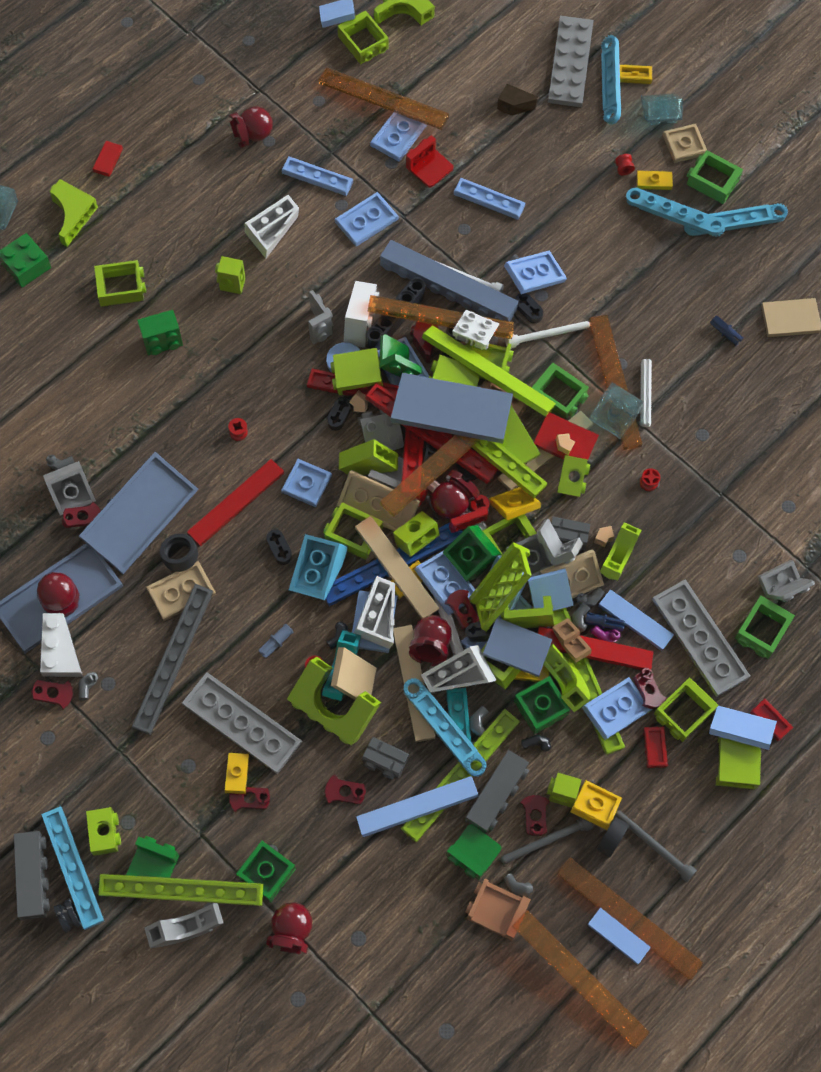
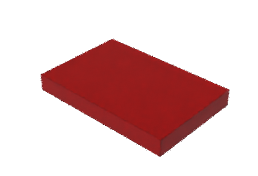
(554, 426)

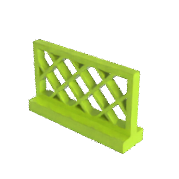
(501, 575)

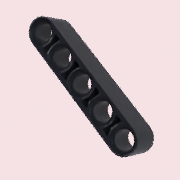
(414, 293)

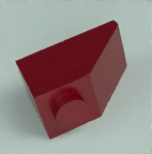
(422, 346)

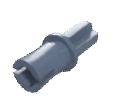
(275, 641)

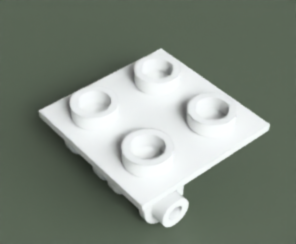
(475, 328)

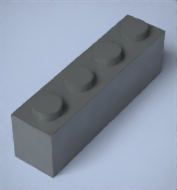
(497, 791)
(31, 875)

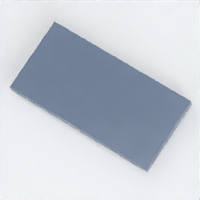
(452, 408)
(138, 513)
(91, 575)

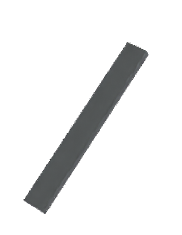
(172, 659)

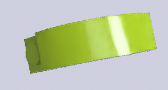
(419, 9)
(620, 552)
(572, 684)

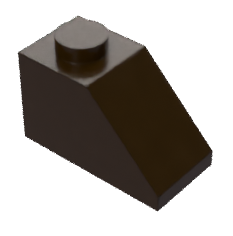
(516, 101)

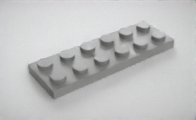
(570, 61)
(701, 638)
(242, 723)

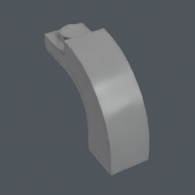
(184, 928)

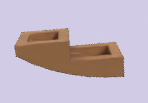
(571, 641)

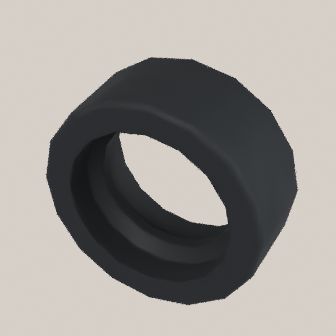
(183, 563)
(612, 837)

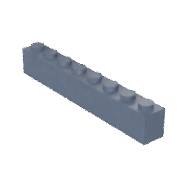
(448, 282)

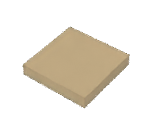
(684, 143)

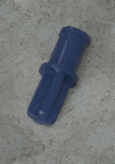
(726, 330)
(604, 622)

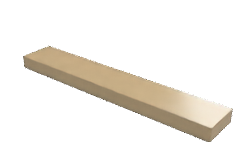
(579, 419)
(396, 567)
(411, 669)

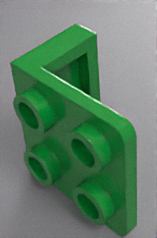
(395, 357)
(473, 852)
(153, 859)

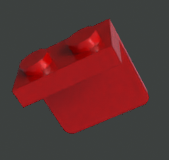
(428, 163)

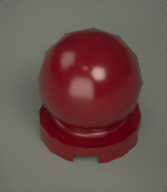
(252, 125)
(453, 497)
(58, 594)
(430, 640)
(290, 928)

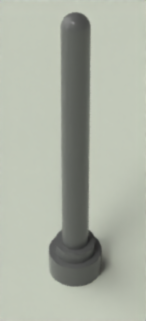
(581, 824)
(685, 871)

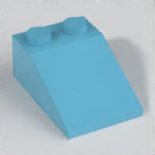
(317, 566)

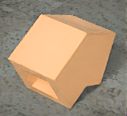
(359, 402)
(564, 443)
(604, 535)

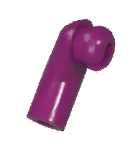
(610, 635)

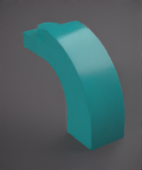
(351, 642)

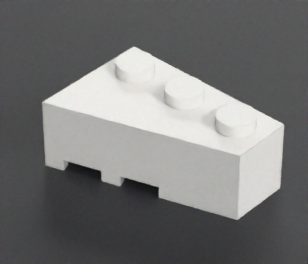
(357, 318)
(57, 648)
(459, 671)

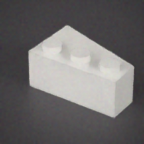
(271, 224)
(378, 614)

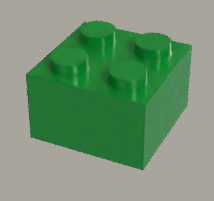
(24, 260)
(160, 332)
(471, 553)
(541, 705)
(267, 868)

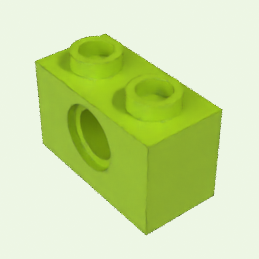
(230, 274)
(573, 464)
(416, 533)
(563, 789)
(96, 821)

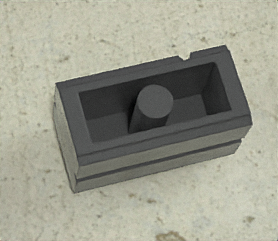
(570, 530)
(385, 758)

